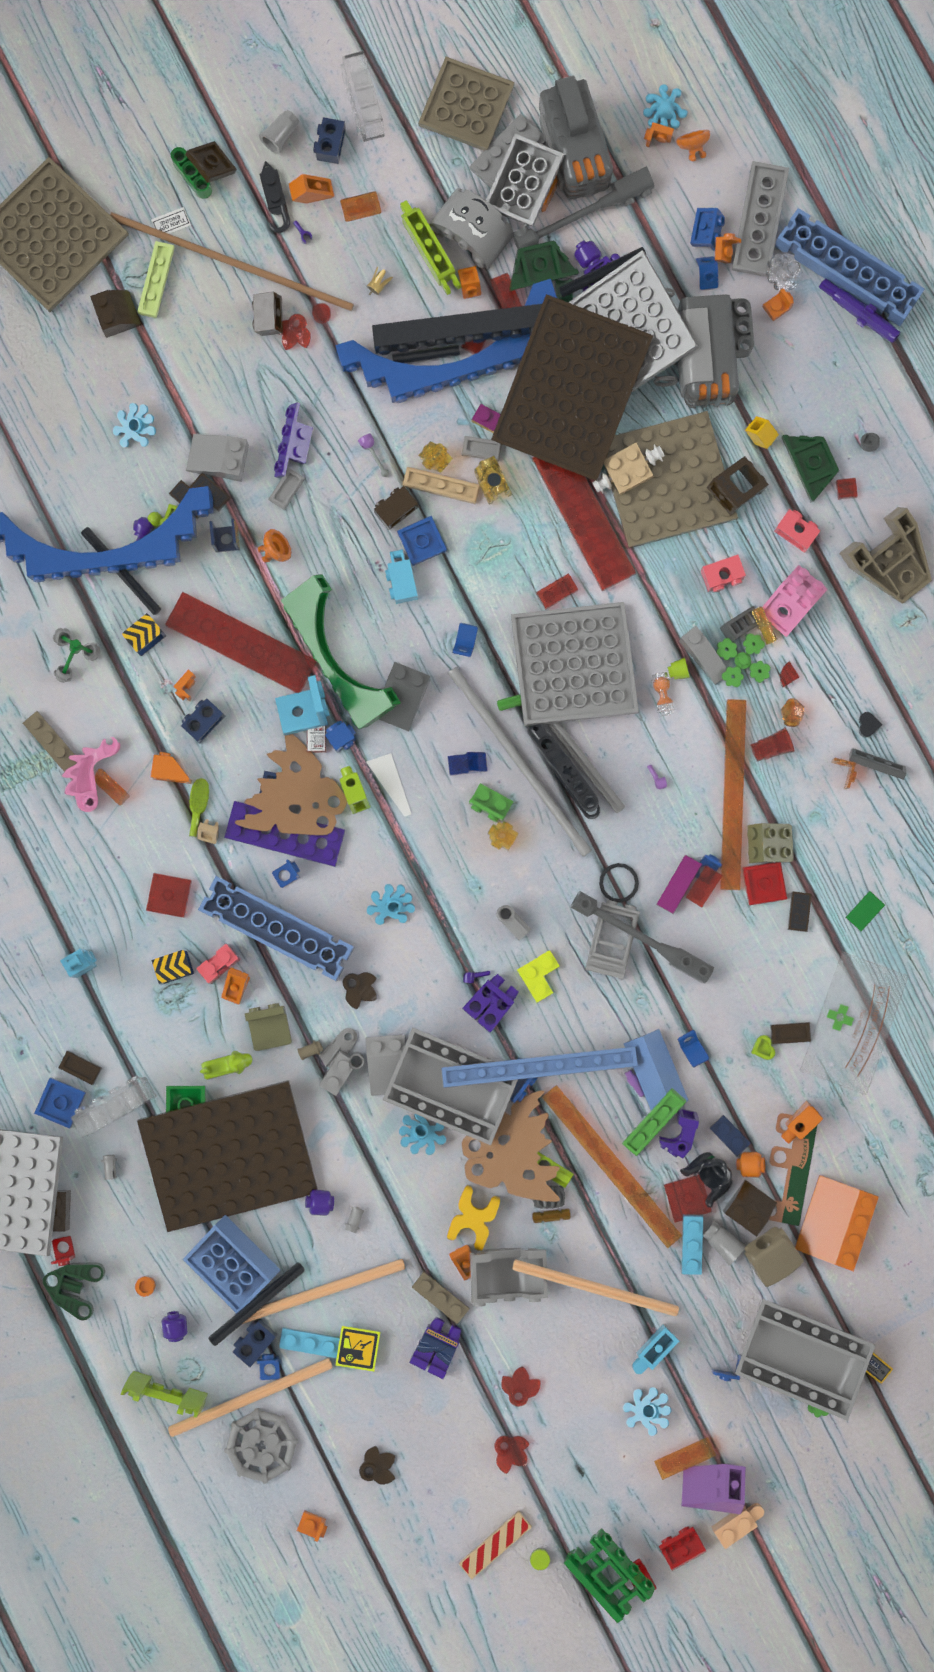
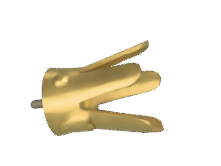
(374, 285)

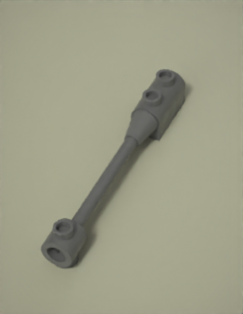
(622, 192)
(677, 957)

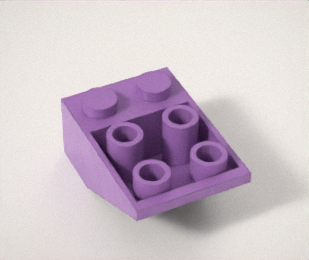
(714, 1488)

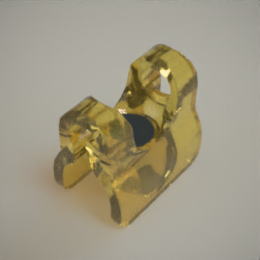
(491, 479)

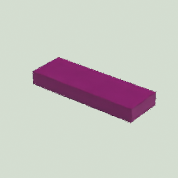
(679, 884)

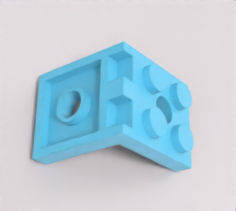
(311, 703)

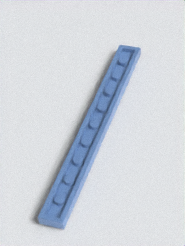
(539, 1067)

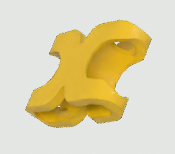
(473, 1218)

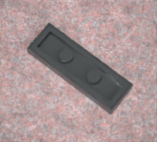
(877, 763)

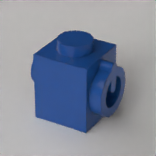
(340, 736)

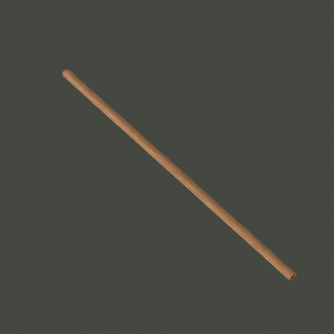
(233, 262)

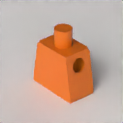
(805, 1114)

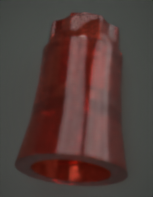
(773, 745)

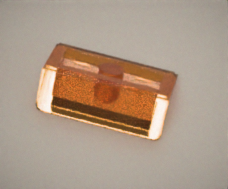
(360, 206)
(111, 787)

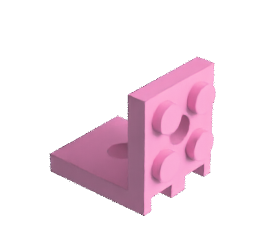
(796, 594)

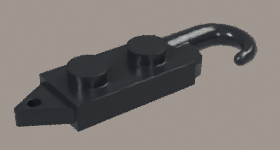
(274, 196)

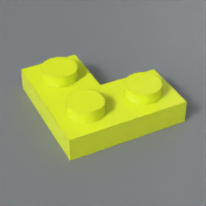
(533, 974)

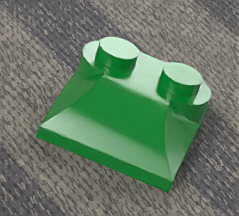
(184, 1096)

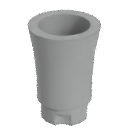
(279, 131)
(724, 1242)

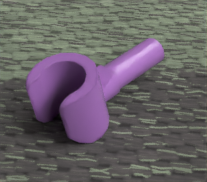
(660, 783)

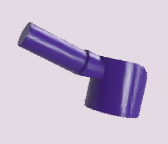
(303, 233)
(469, 977)

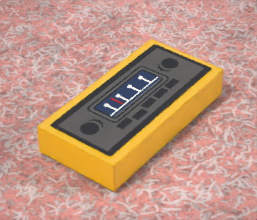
(878, 1368)

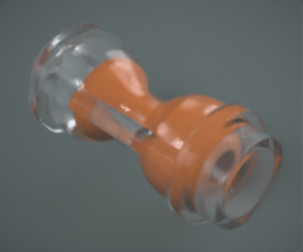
(661, 685)

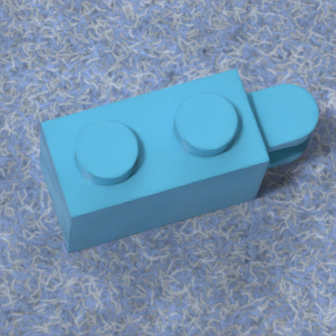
(402, 579)
(79, 963)
(654, 1350)

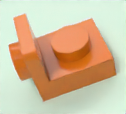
(659, 132)
(724, 249)
(469, 282)
(778, 304)
(184, 682)
(312, 1525)

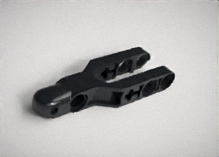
(564, 771)

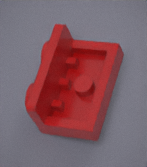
(682, 1547)

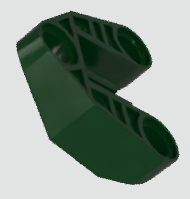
(68, 1301)

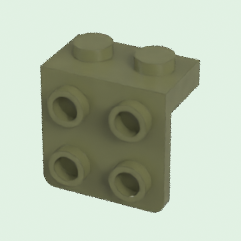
(770, 843)
(268, 1027)

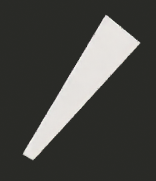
(387, 774)

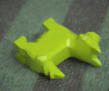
(226, 1065)

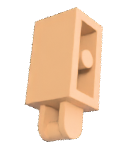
(736, 1526)

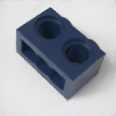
(332, 140)
(207, 724)
(258, 1345)

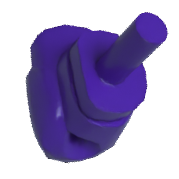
(142, 527)

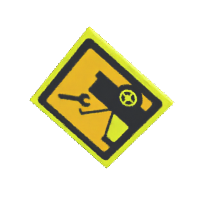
(357, 1348)

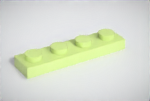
(156, 279)

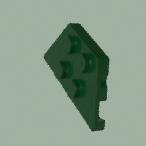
(539, 264)
(812, 462)

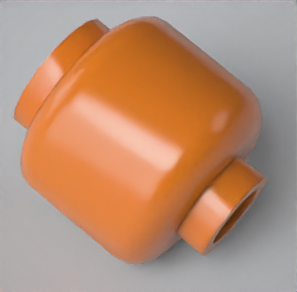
(751, 1164)

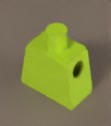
(353, 790)

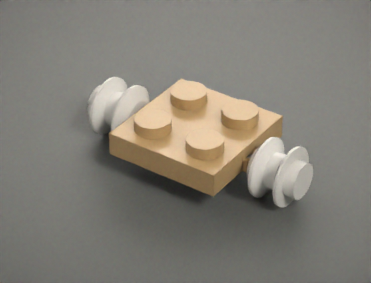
(628, 468)

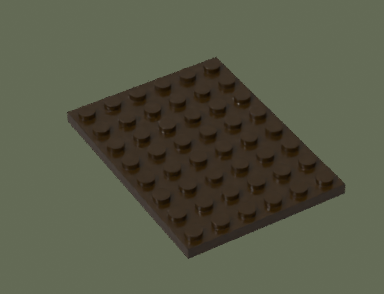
(571, 387)
(227, 1156)

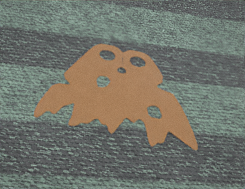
(294, 789)
(517, 1155)

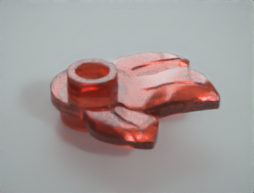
(294, 335)
(520, 1384)
(513, 1454)

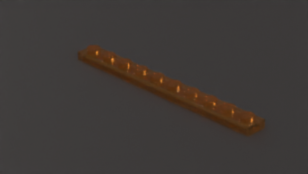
(733, 794)
(612, 1166)

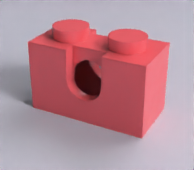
(787, 531)
(731, 566)
(210, 968)

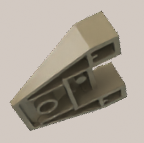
(897, 563)

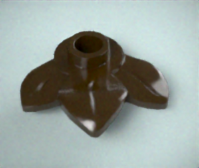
(362, 989)
(380, 1464)

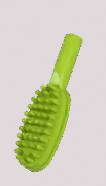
(198, 801)

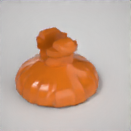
(694, 142)
(275, 547)

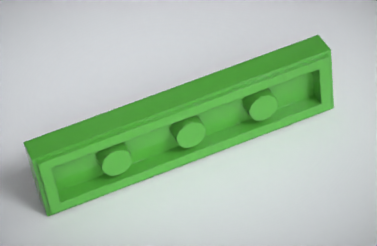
(654, 1122)

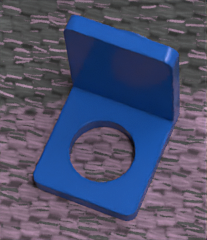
(707, 272)
(465, 639)
(710, 861)
(293, 870)
(693, 1049)
(269, 1359)
(727, 1376)

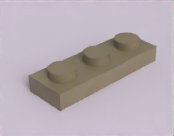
(440, 1297)

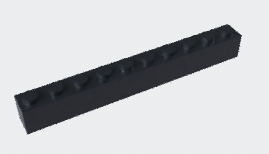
(455, 329)

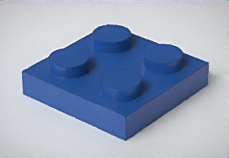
(421, 541)
(59, 1102)

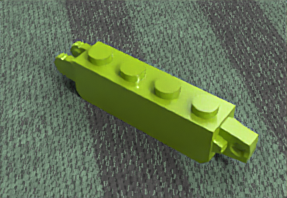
(429, 246)

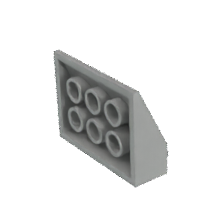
(524, 179)

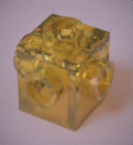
(435, 456)
(507, 841)

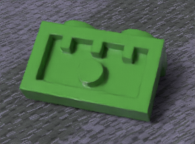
(491, 803)

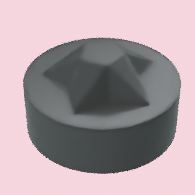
(870, 442)

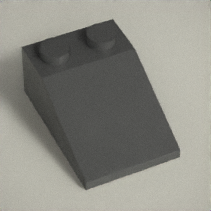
(410, 689)

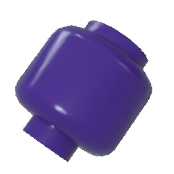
(319, 1202)
(174, 1326)

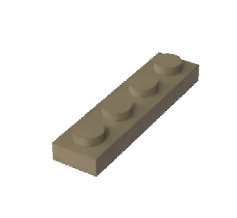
(50, 740)

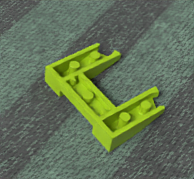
(139, 1385)

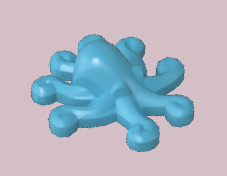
(665, 107)
(135, 425)
(391, 904)
(421, 1134)
(648, 1411)

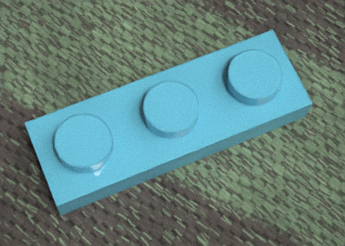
(692, 1244)
(309, 1342)

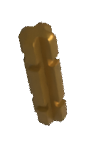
(552, 1215)

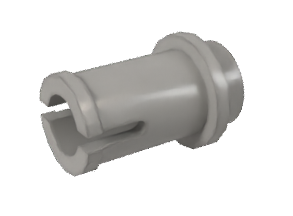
(109, 1166)
(354, 1220)

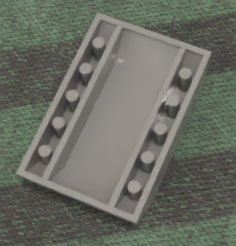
(419, 1088)
(805, 1359)

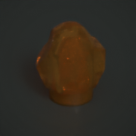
(792, 712)

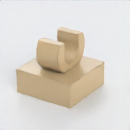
(208, 832)

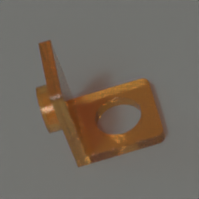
(851, 776)

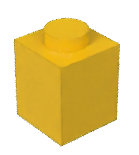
(762, 432)

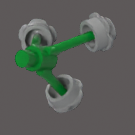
(90, 652)

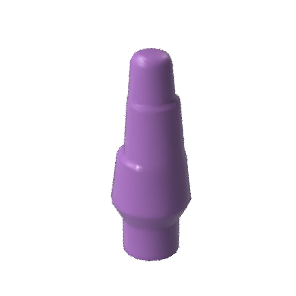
(634, 1082)

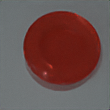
(321, 313)

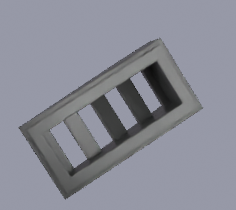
(731, 630)

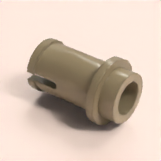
(310, 1050)

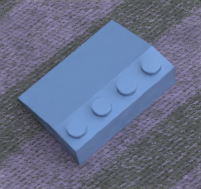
(231, 1264)

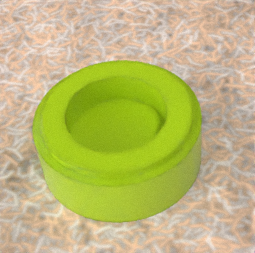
(539, 1559)

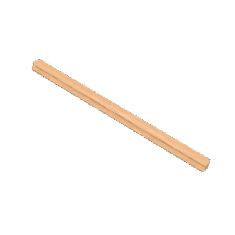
(596, 1288)
(328, 1289)
(250, 1397)

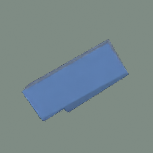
(655, 1067)

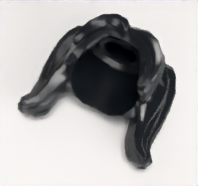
(713, 1174)

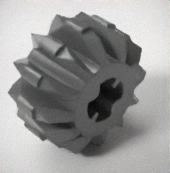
(546, 1204)

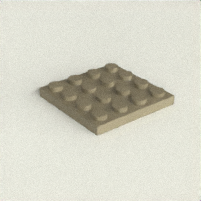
(466, 104)

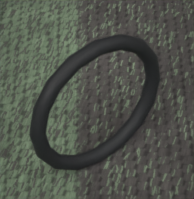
(635, 886)

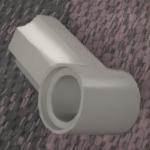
(513, 923)

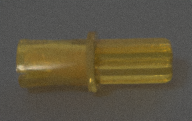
(764, 625)

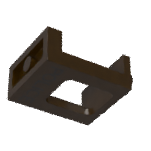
(726, 491)

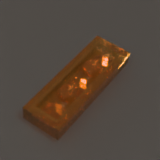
(685, 1458)

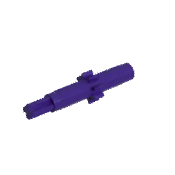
(865, 314)

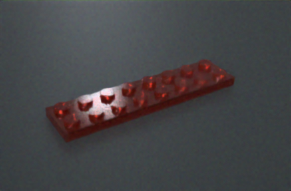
(587, 524)
(240, 643)

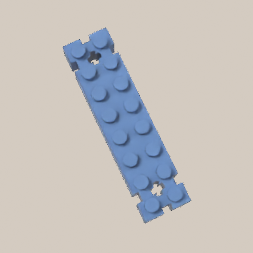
(849, 267)
(276, 928)

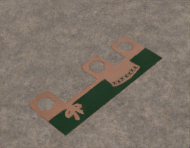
(798, 1165)

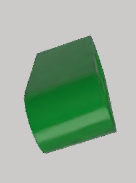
(195, 180)

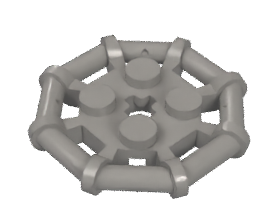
(271, 1440)

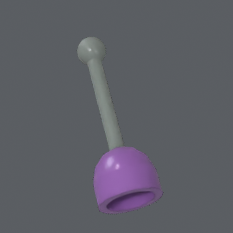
(367, 442)

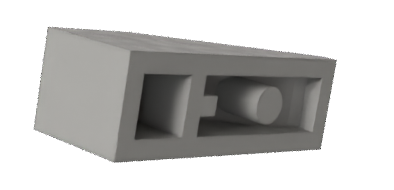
(703, 654)

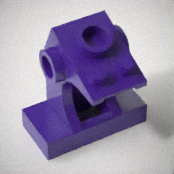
(689, 1122)

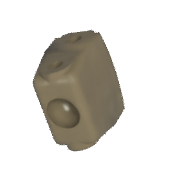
(773, 1256)

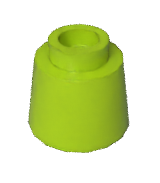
(678, 669)

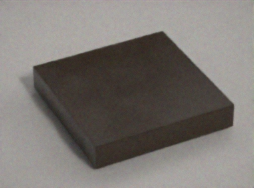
(211, 161)

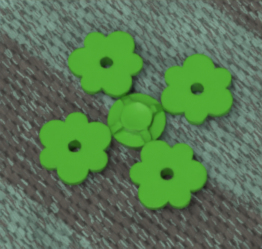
(743, 660)

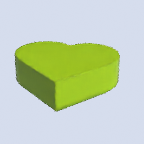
(763, 1048)

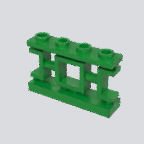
(599, 1585)

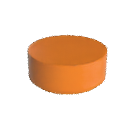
(145, 1286)

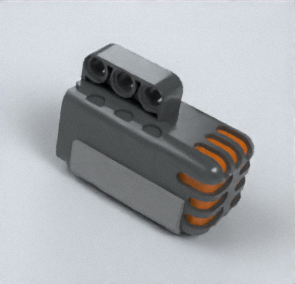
(574, 129)
(711, 370)

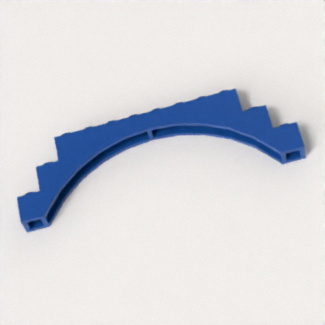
(412, 380)
(154, 549)

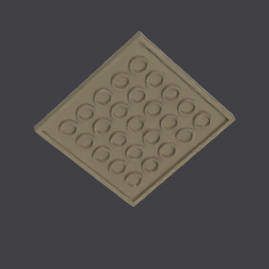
(54, 234)
(677, 495)

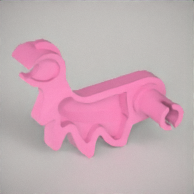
(82, 774)

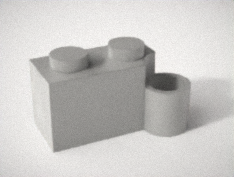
(339, 1071)

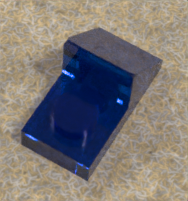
(467, 763)

